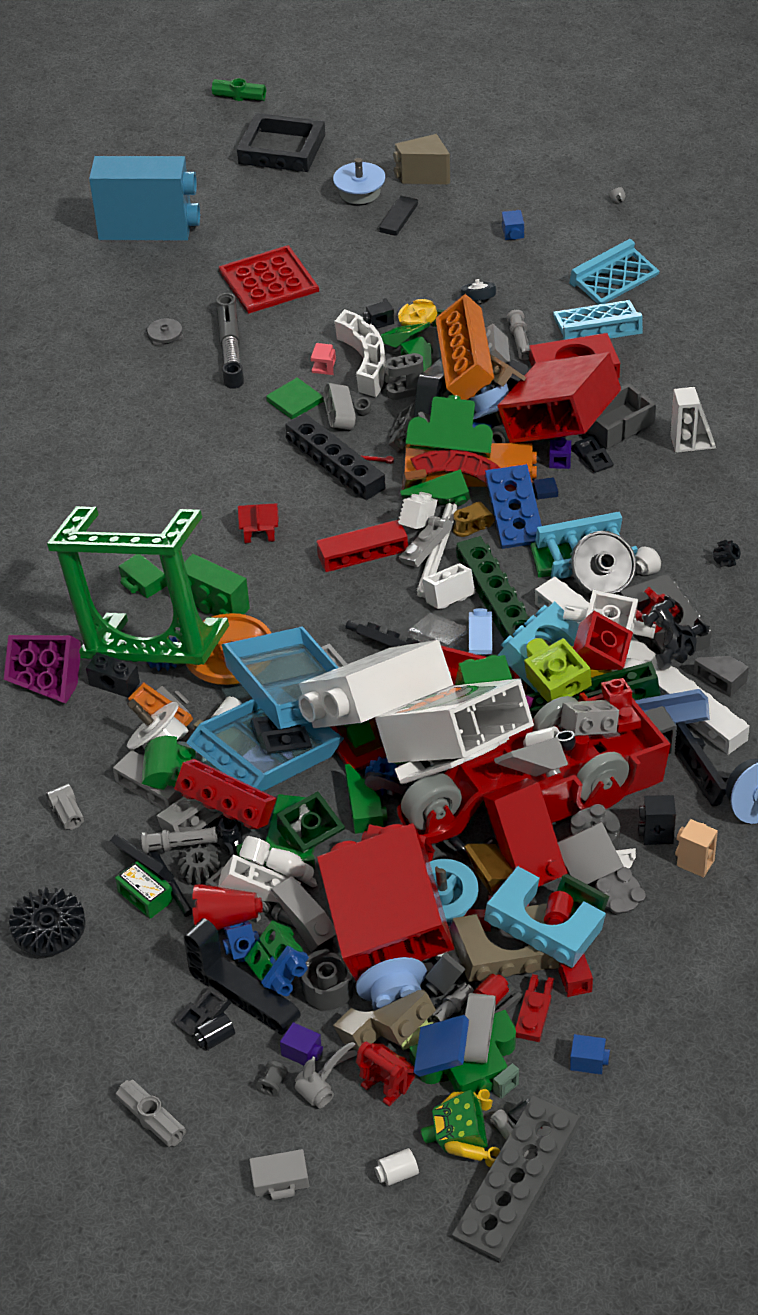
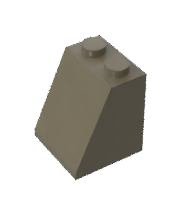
(422, 161)

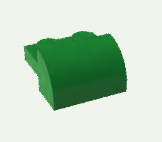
(164, 761)

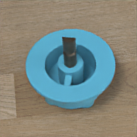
(456, 887)

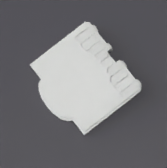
(415, 770)

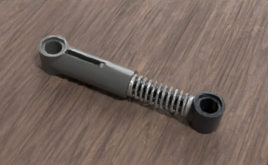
(229, 340)

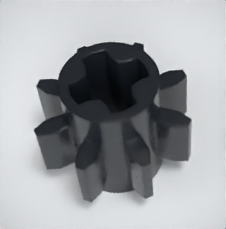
(726, 553)

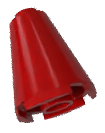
(225, 905)

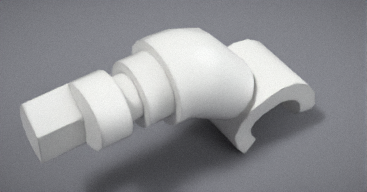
(278, 860)

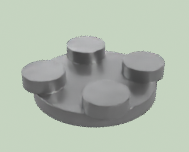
(165, 331)
(623, 891)

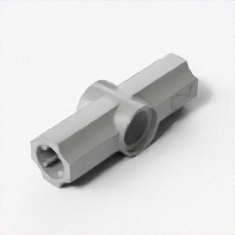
(159, 1122)

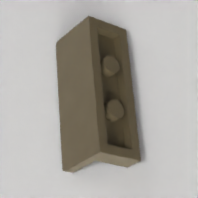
(503, 371)

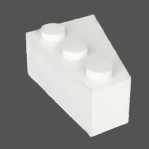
(689, 423)

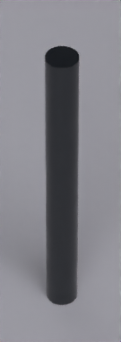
(176, 892)

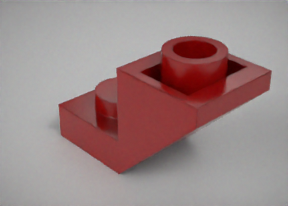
(620, 696)

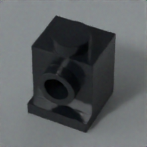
(379, 314)

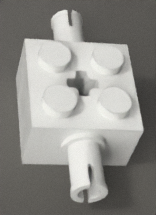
(615, 607)

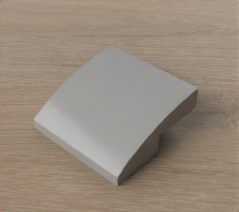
(589, 854)

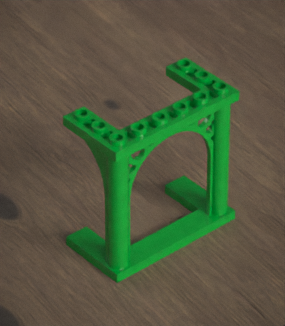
(105, 633)

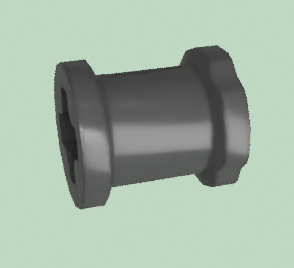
(272, 1078)

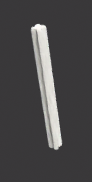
(435, 556)

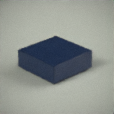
(545, 488)

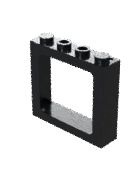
(278, 159)

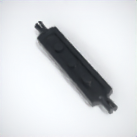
(373, 631)

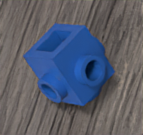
(234, 935)

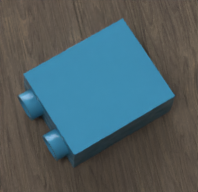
(143, 197)

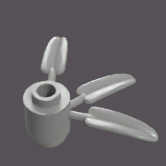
(313, 1085)

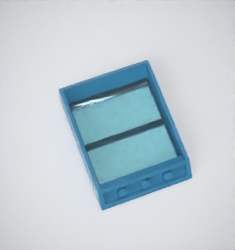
(274, 667)
(234, 750)

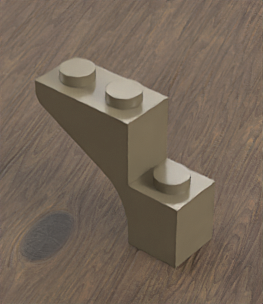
(393, 1021)

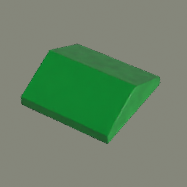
(403, 334)

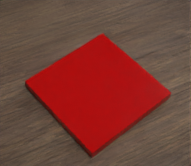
(268, 279)

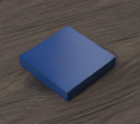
(441, 1045)

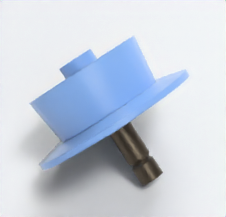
(487, 401)

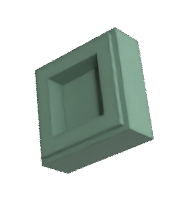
(506, 1081)

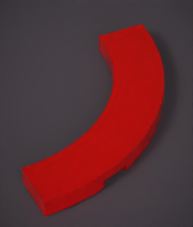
(454, 460)

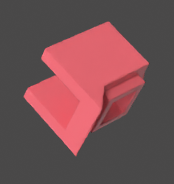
(323, 358)

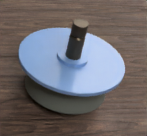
(359, 181)

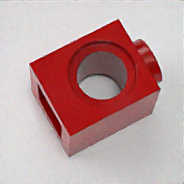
(576, 979)

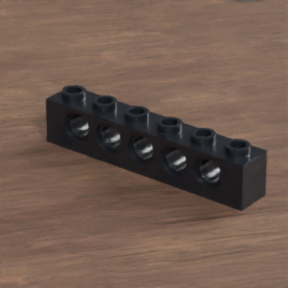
(335, 456)

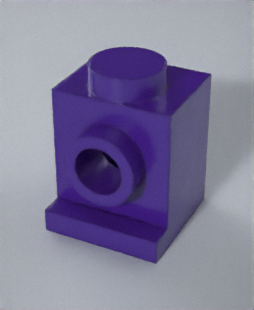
(560, 448)

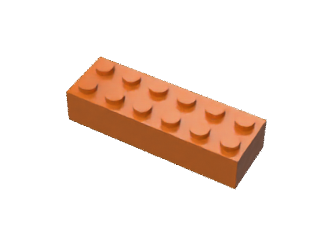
(464, 348)

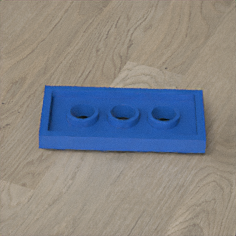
(523, 496)

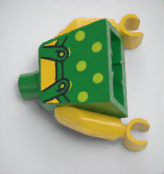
(461, 1126)

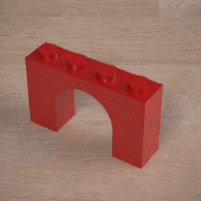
(574, 348)

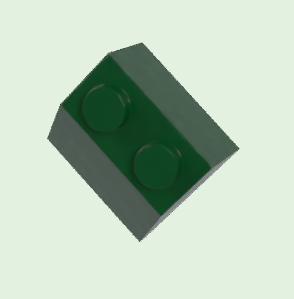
(308, 823)

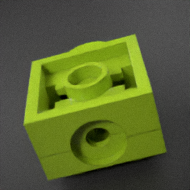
(556, 669)

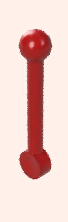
(389, 459)

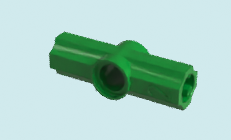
(239, 89)

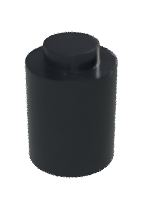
(214, 1031)

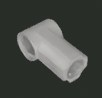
(65, 806)

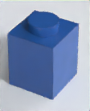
(513, 225)
(589, 1054)

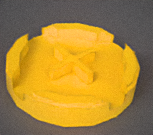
(419, 312)

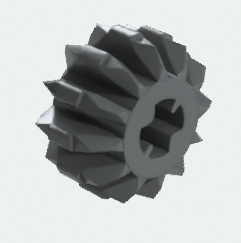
(198, 864)

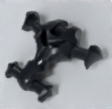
(678, 639)

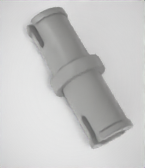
(452, 1004)

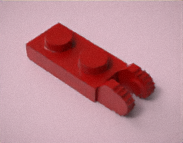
(534, 1010)

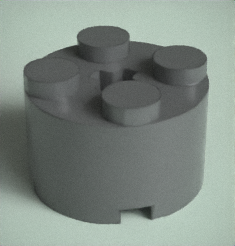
(593, 815)
(327, 981)

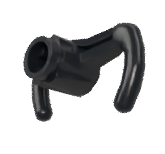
(228, 833)

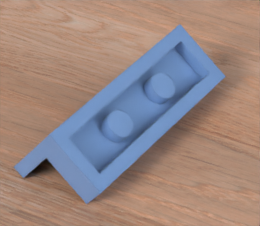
(682, 706)

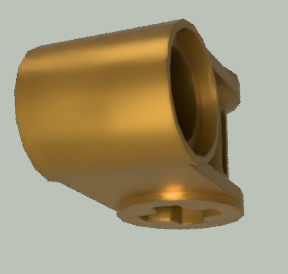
(472, 519)

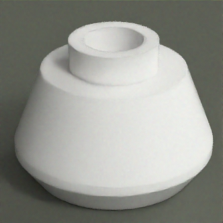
(647, 561)

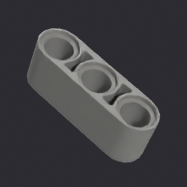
(339, 406)
(480, 1013)

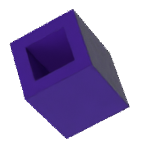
(301, 1044)

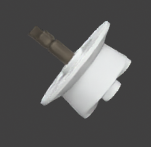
(159, 724)

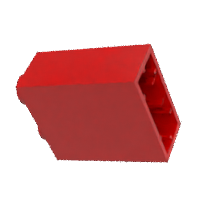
(559, 398)
(384, 899)

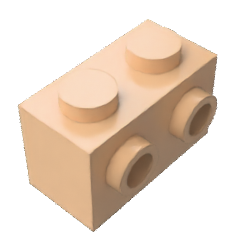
(696, 847)

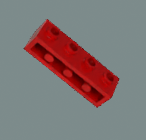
(225, 794)

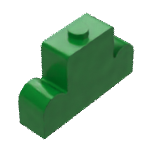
(450, 428)
(476, 1075)

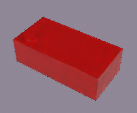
(525, 830)

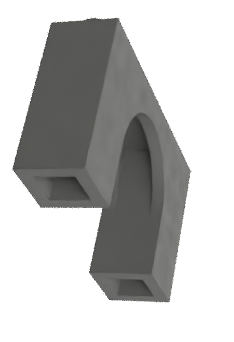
(687, 614)

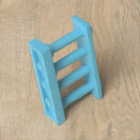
(571, 533)

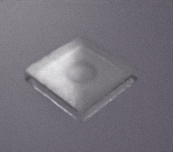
(438, 628)

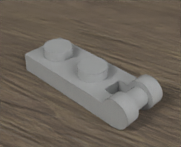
(426, 541)

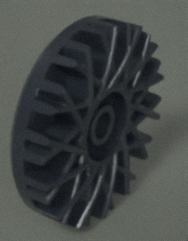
(47, 922)

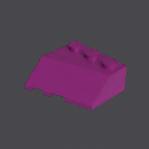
(44, 664)

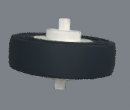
(479, 290)

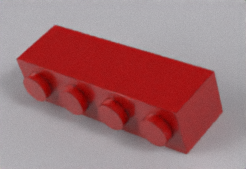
(362, 545)

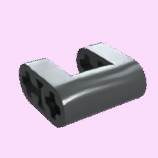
(412, 370)

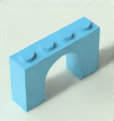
(548, 626)
(562, 941)

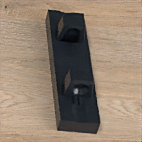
(699, 766)

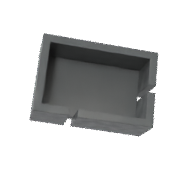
(623, 417)

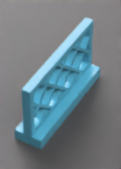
(604, 264)
(626, 324)

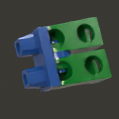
(279, 959)

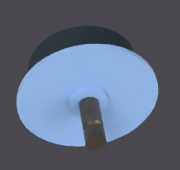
(743, 791)

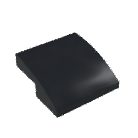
(279, 740)

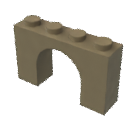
(484, 958)

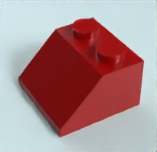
(602, 642)

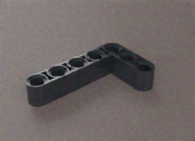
(429, 385)
(236, 985)

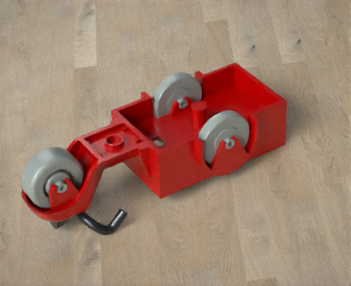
(631, 762)

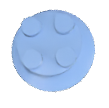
(391, 981)

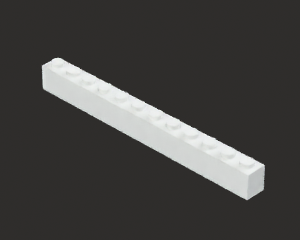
(722, 729)

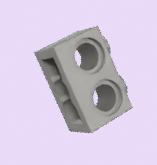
(589, 717)

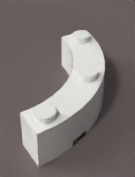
(368, 342)

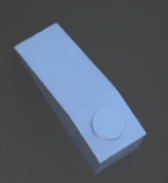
(480, 631)

